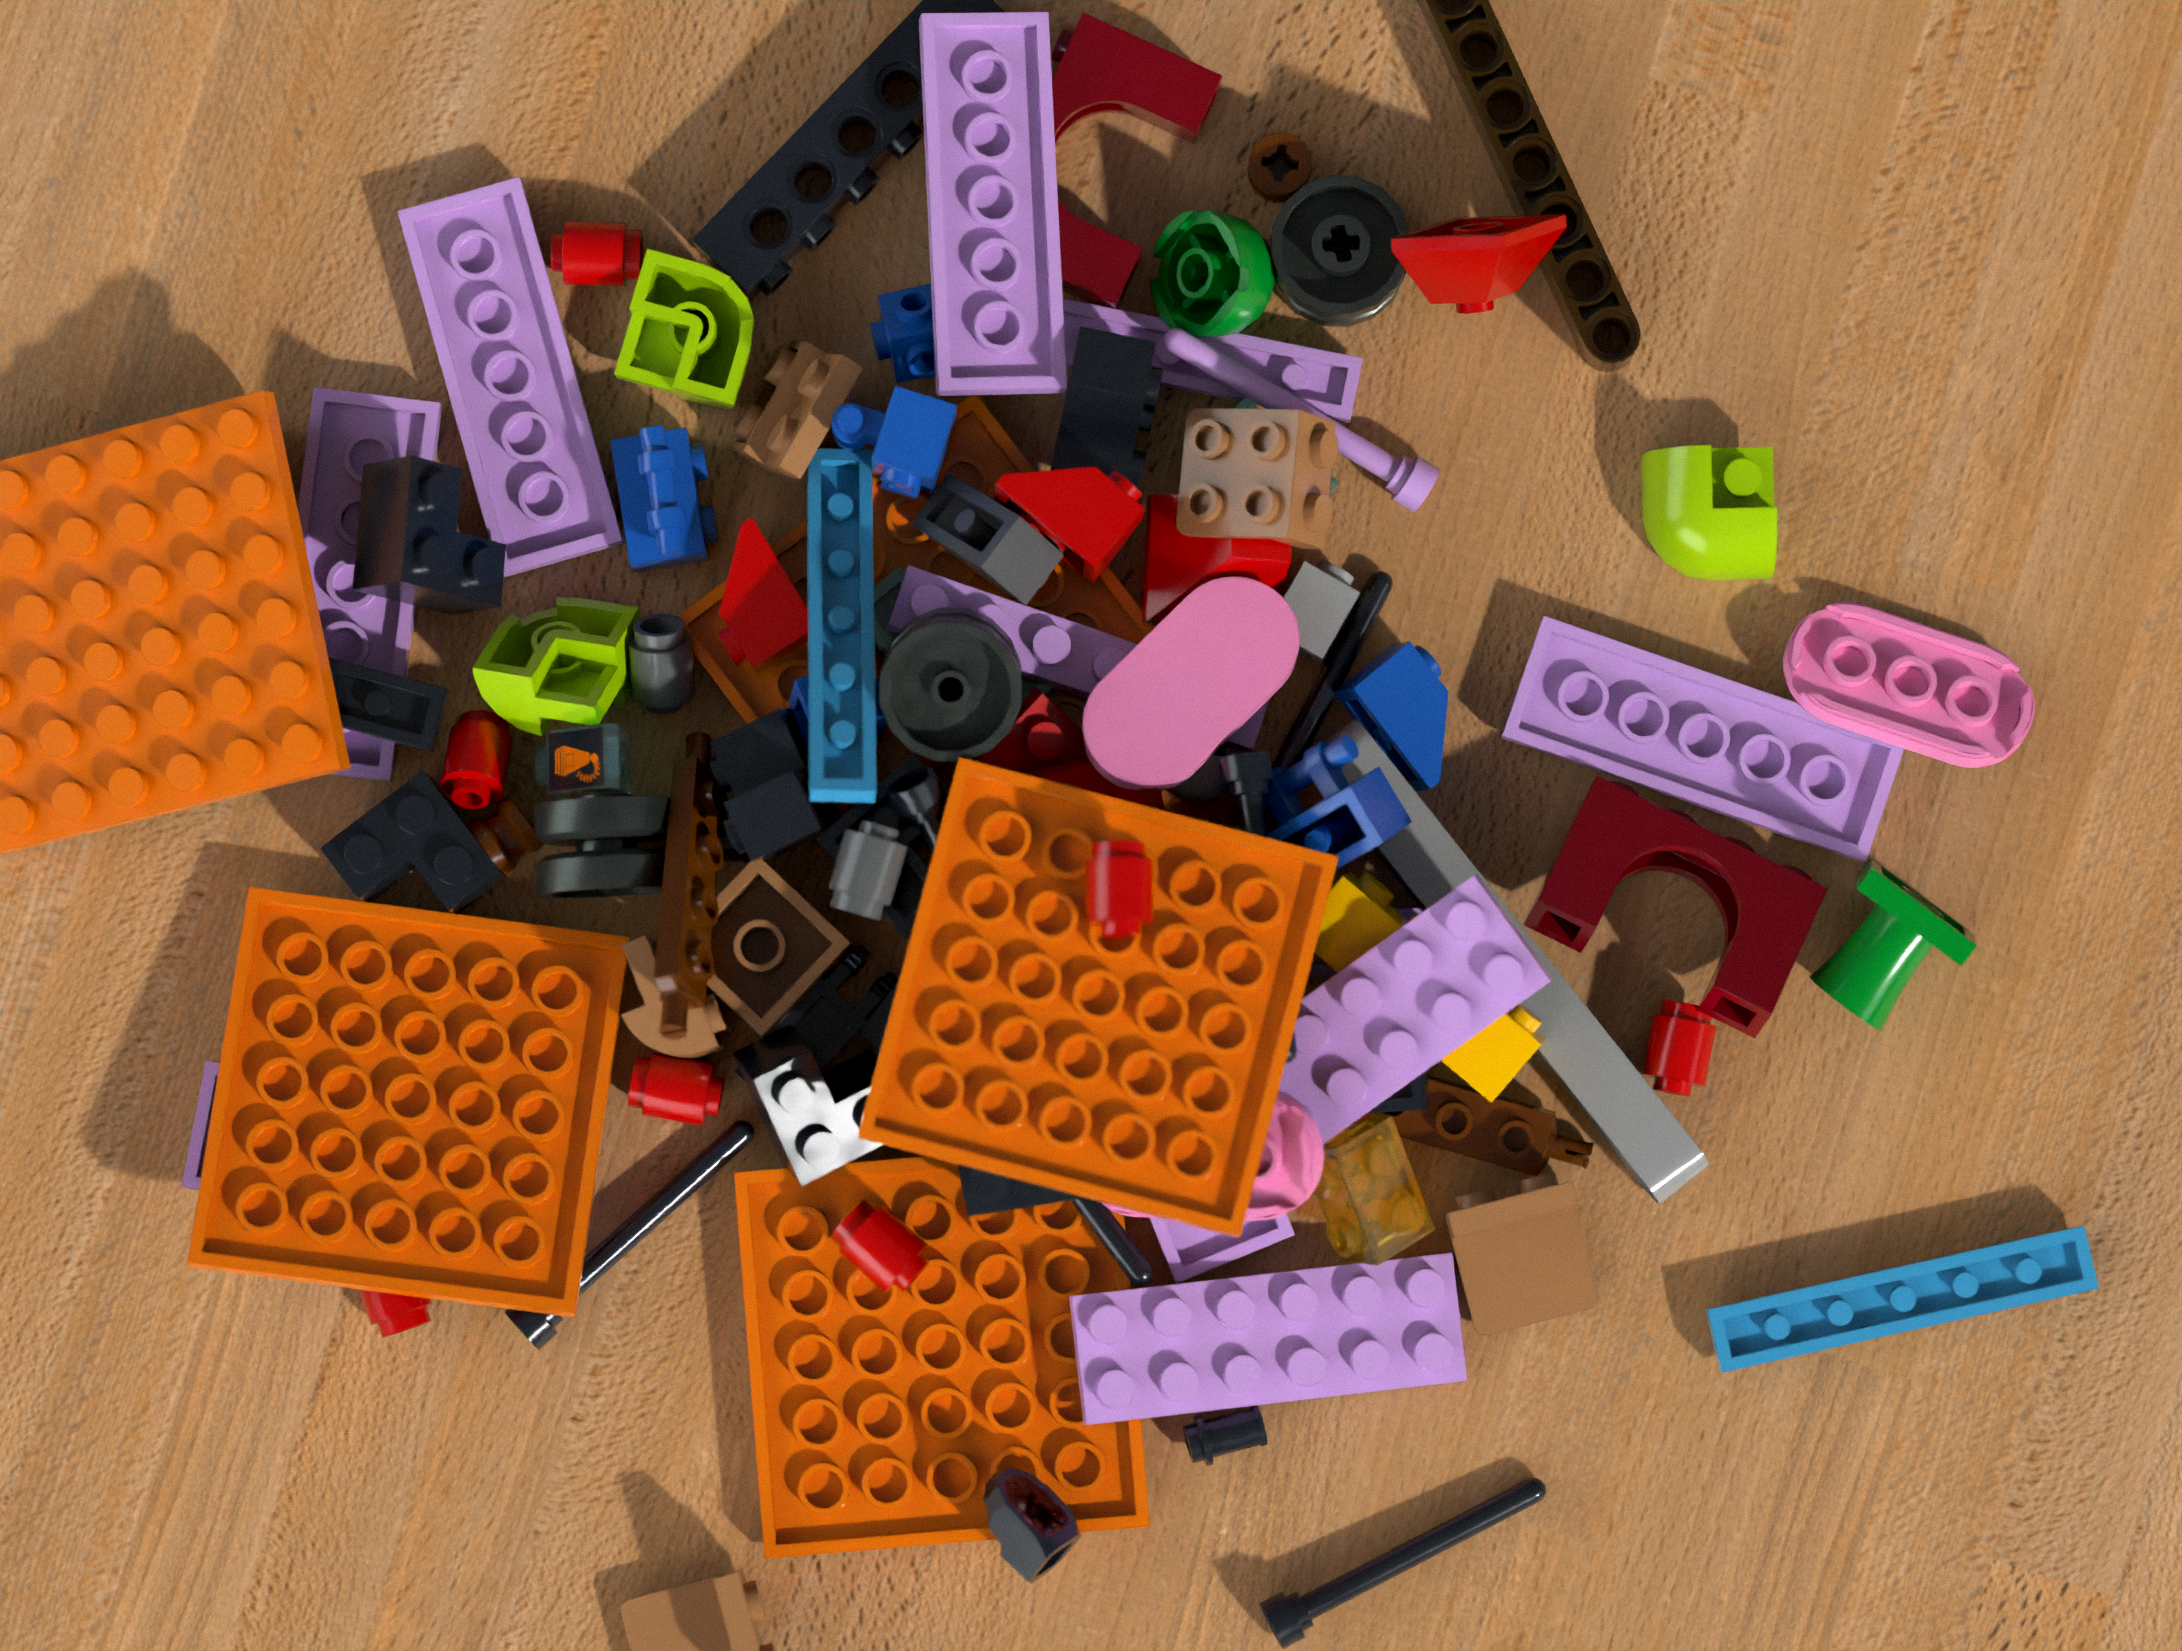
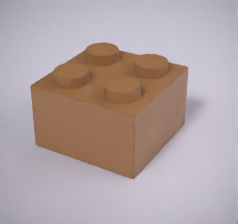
(769, 947)

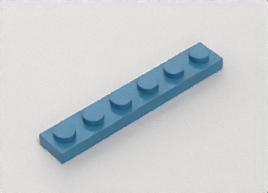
(841, 627)
(1902, 1299)

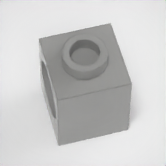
(1321, 605)

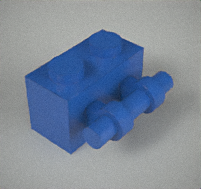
(907, 438)
(662, 498)
(1348, 817)

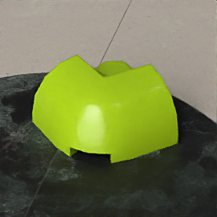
(687, 332)
(1711, 510)
(558, 664)

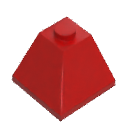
(1476, 257)
(1076, 511)
(1183, 563)

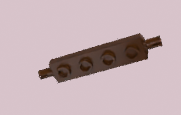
(689, 887)
(1494, 1132)

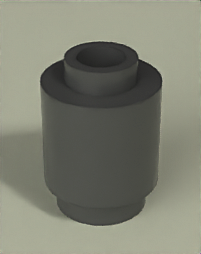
(661, 663)
(867, 870)

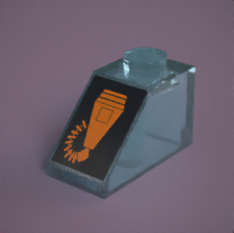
(584, 761)

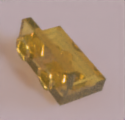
(1371, 1194)

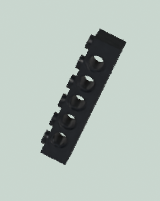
(816, 146)

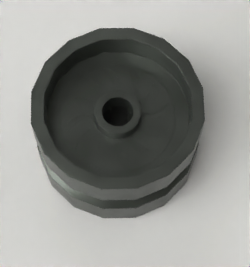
(1346, 214)
(957, 646)
(606, 841)

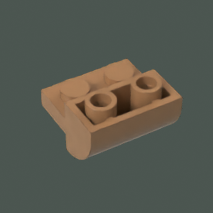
(795, 409)
(703, 1024)

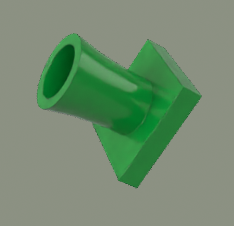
(1888, 946)

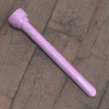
(1404, 477)

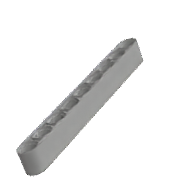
(1576, 1044)

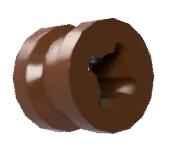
(1279, 180)
(505, 834)

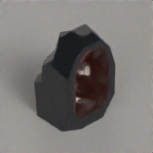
(1029, 1522)

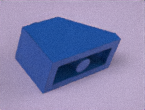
(1402, 710)

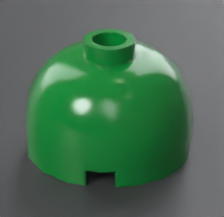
(1212, 274)

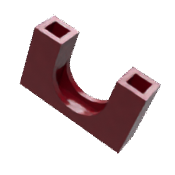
(1118, 73)
(1760, 902)

